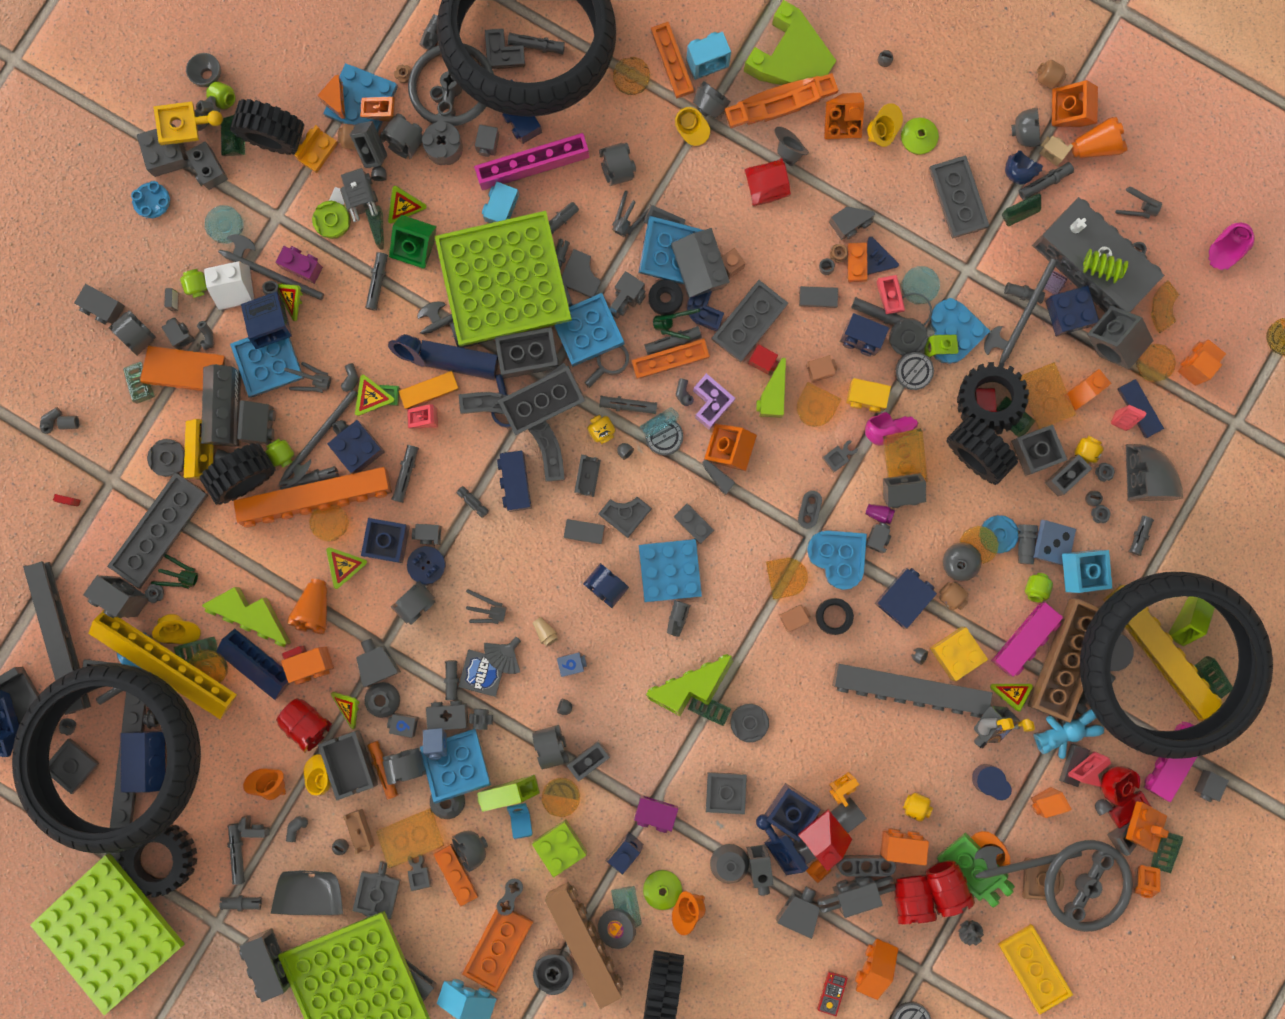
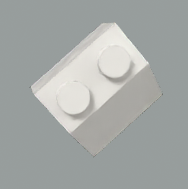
(229, 284)

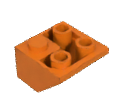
(844, 116)

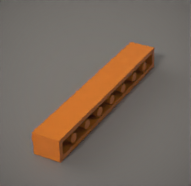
(311, 496)

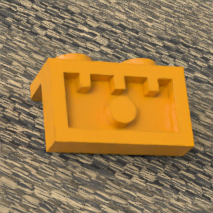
(315, 149)
(843, 785)

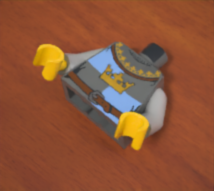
(997, 724)

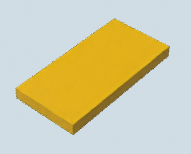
(1035, 969)

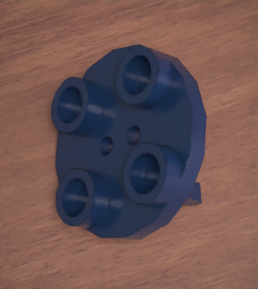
(420, 558)

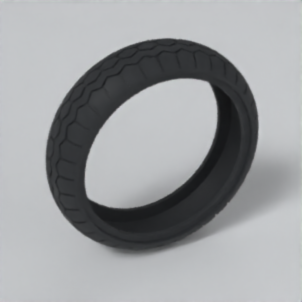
(521, 97)
(1239, 708)
(32, 767)

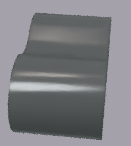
(509, 897)

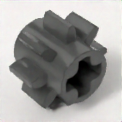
(480, 719)
(971, 932)

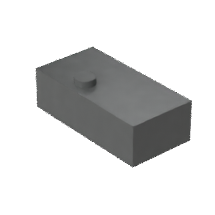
(542, 400)

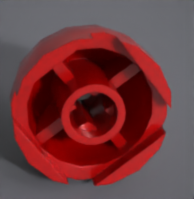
(1119, 785)

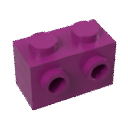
(299, 264)
(655, 813)

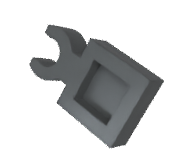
(837, 458)
(419, 877)

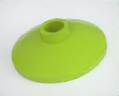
(919, 144)
(658, 880)

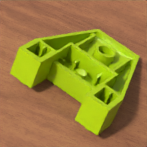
(798, 54)

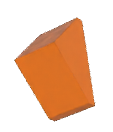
(333, 96)
(377, 108)

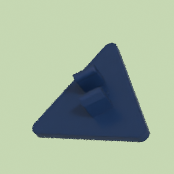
(878, 258)

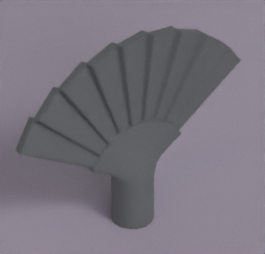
(503, 656)

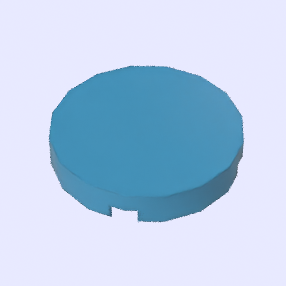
(1005, 530)

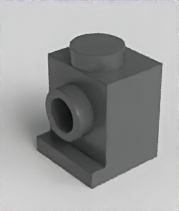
(177, 333)
(427, 533)
(879, 537)

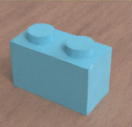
(501, 203)

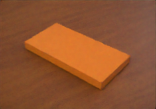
(177, 367)
(497, 948)

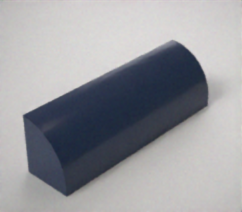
(459, 360)
(253, 663)

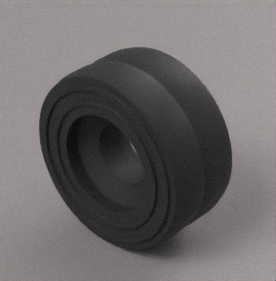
(669, 287)

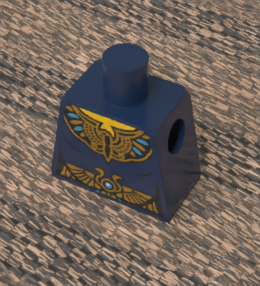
(625, 853)

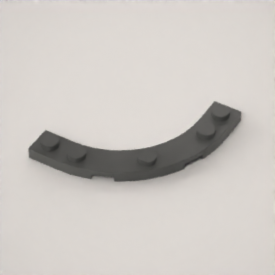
(542, 432)

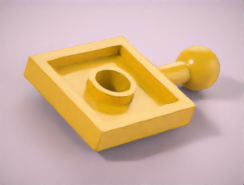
(188, 129)

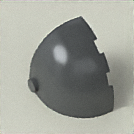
(1151, 475)

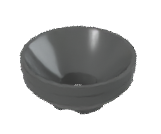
(198, 65)
(391, 695)
(455, 809)

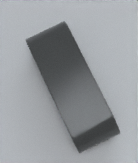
(874, 869)

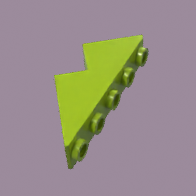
(257, 616)
(697, 684)

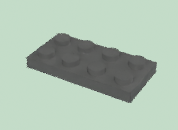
(959, 196)
(749, 321)

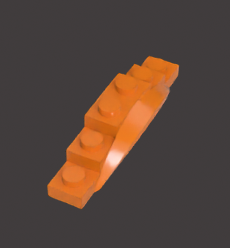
(781, 100)

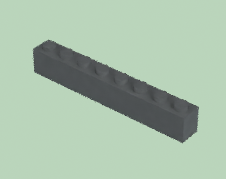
(911, 689)

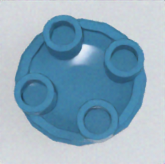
(150, 200)

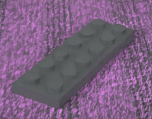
(157, 530)

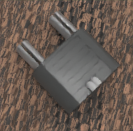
(358, 196)

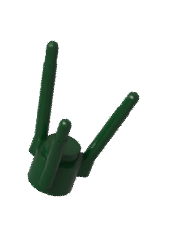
(665, 322)
(187, 578)

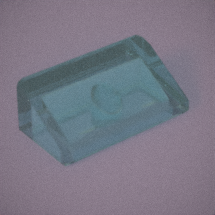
(659, 422)
(626, 899)

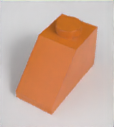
(1088, 388)
(1050, 803)

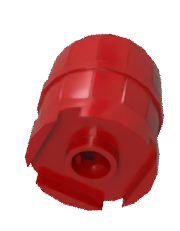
(303, 724)
(949, 888)
(914, 900)

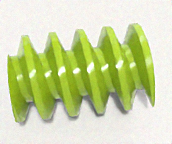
(1104, 265)

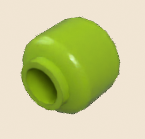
(223, 94)
(193, 283)
(280, 453)
(1038, 587)

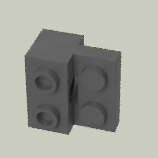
(628, 291)

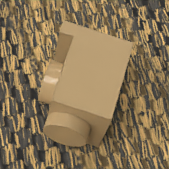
(1054, 149)

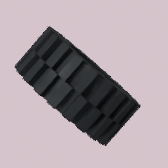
(267, 126)
(994, 420)
(982, 450)
(237, 473)
(181, 868)
(664, 986)

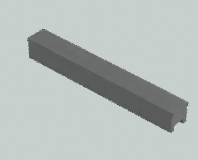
(53, 625)

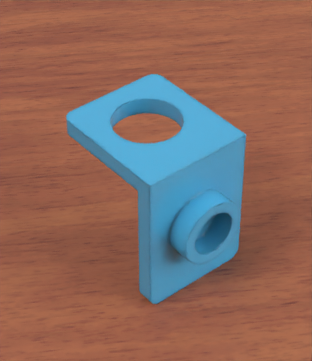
(520, 821)

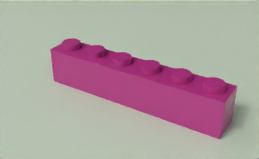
(532, 161)

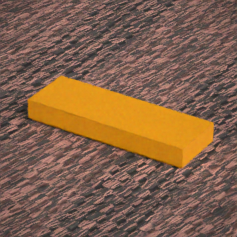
(428, 390)

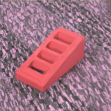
(1127, 417)

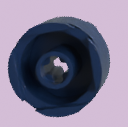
(606, 585)

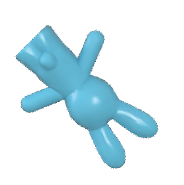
(1070, 732)

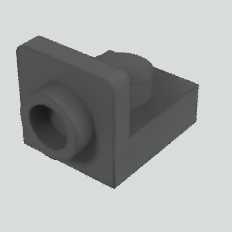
(254, 831)

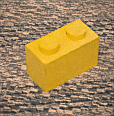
(868, 395)

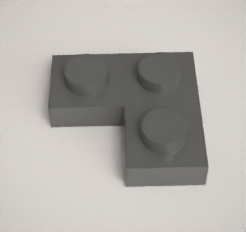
(502, 56)

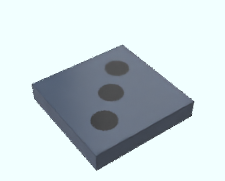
(1053, 541)

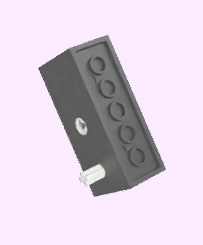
(1083, 229)

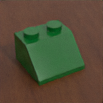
(412, 241)

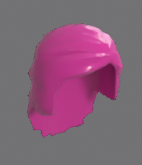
(1231, 245)
(884, 425)

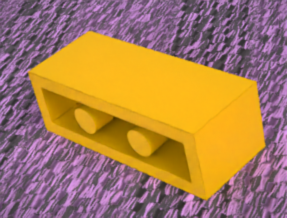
(197, 455)

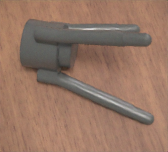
(1150, 205)
(621, 225)
(321, 381)
(496, 613)

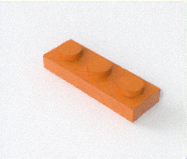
(455, 875)

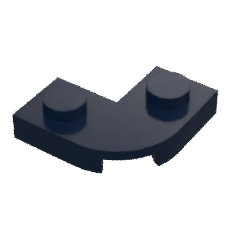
(707, 316)

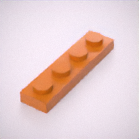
(672, 60)
(670, 359)

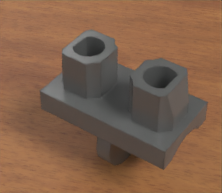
(204, 108)

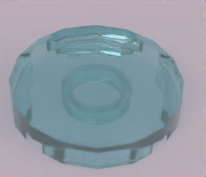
(223, 222)
(921, 281)

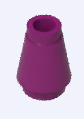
(880, 513)

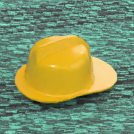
(885, 125)
(174, 630)

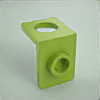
(941, 345)

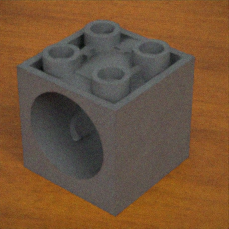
(1120, 337)

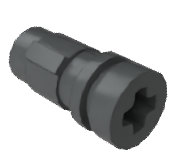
(1026, 544)

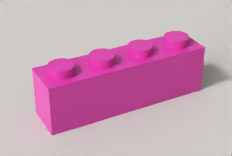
(1027, 639)
(1169, 773)

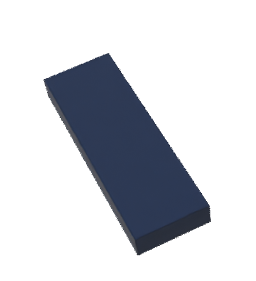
(1134, 395)

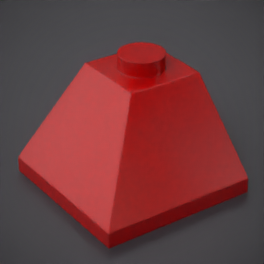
(826, 839)

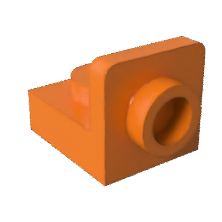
(1148, 881)

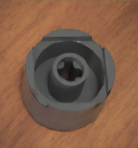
(436, 135)
(402, 136)
(617, 164)
(132, 332)
(413, 602)
(550, 747)
(403, 766)
(546, 980)

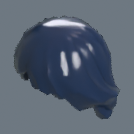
(1021, 169)

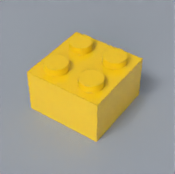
(958, 653)

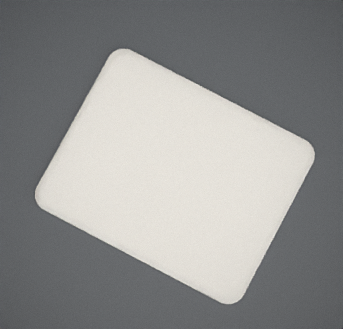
(337, 196)

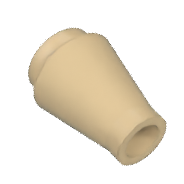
(545, 632)

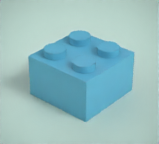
(708, 55)
(1087, 571)

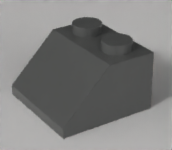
(256, 422)

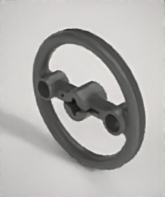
(450, 87)
(1088, 885)

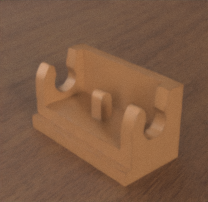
(359, 831)

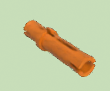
(377, 757)

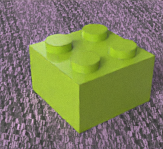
(559, 848)

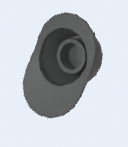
(789, 146)

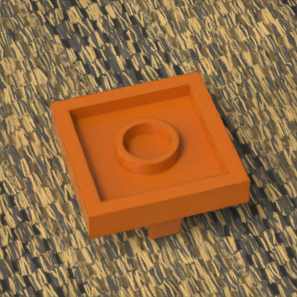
(1147, 827)

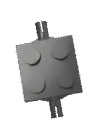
(376, 892)

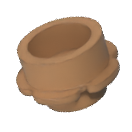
(398, 73)
(839, 248)

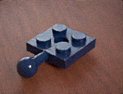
(782, 849)

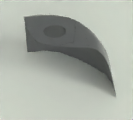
(307, 895)

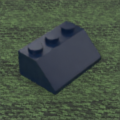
(142, 761)

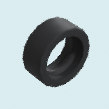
(848, 611)

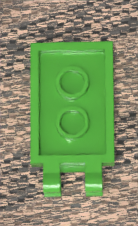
(963, 853)

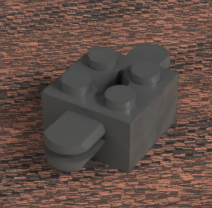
(857, 895)

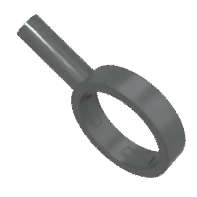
(601, 370)

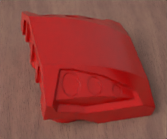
(768, 182)

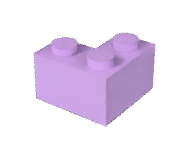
(716, 400)

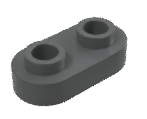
(810, 510)

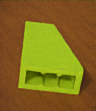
(1192, 621)
(508, 793)

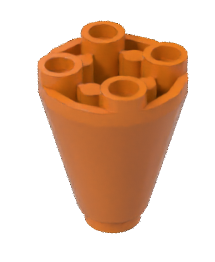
(1101, 140)
(311, 608)

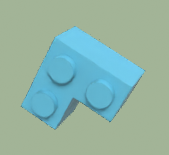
(466, 1002)

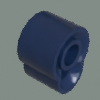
(991, 782)

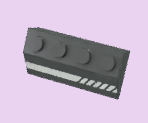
(220, 405)

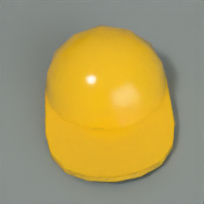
(692, 126)
(316, 776)

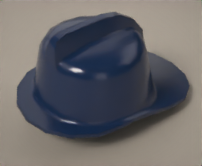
(407, 348)

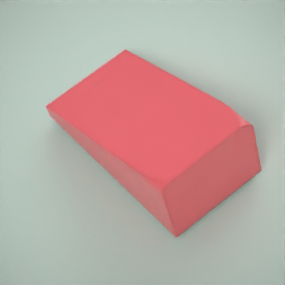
(890, 294)

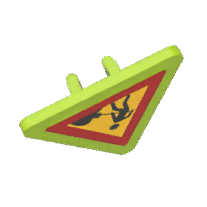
(403, 204)
(291, 297)
(370, 396)
(343, 566)
(1013, 693)
(347, 706)

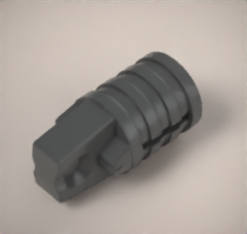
(430, 36)
(677, 618)

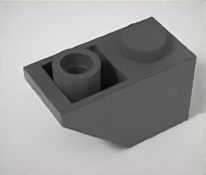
(849, 220)

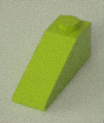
(772, 399)

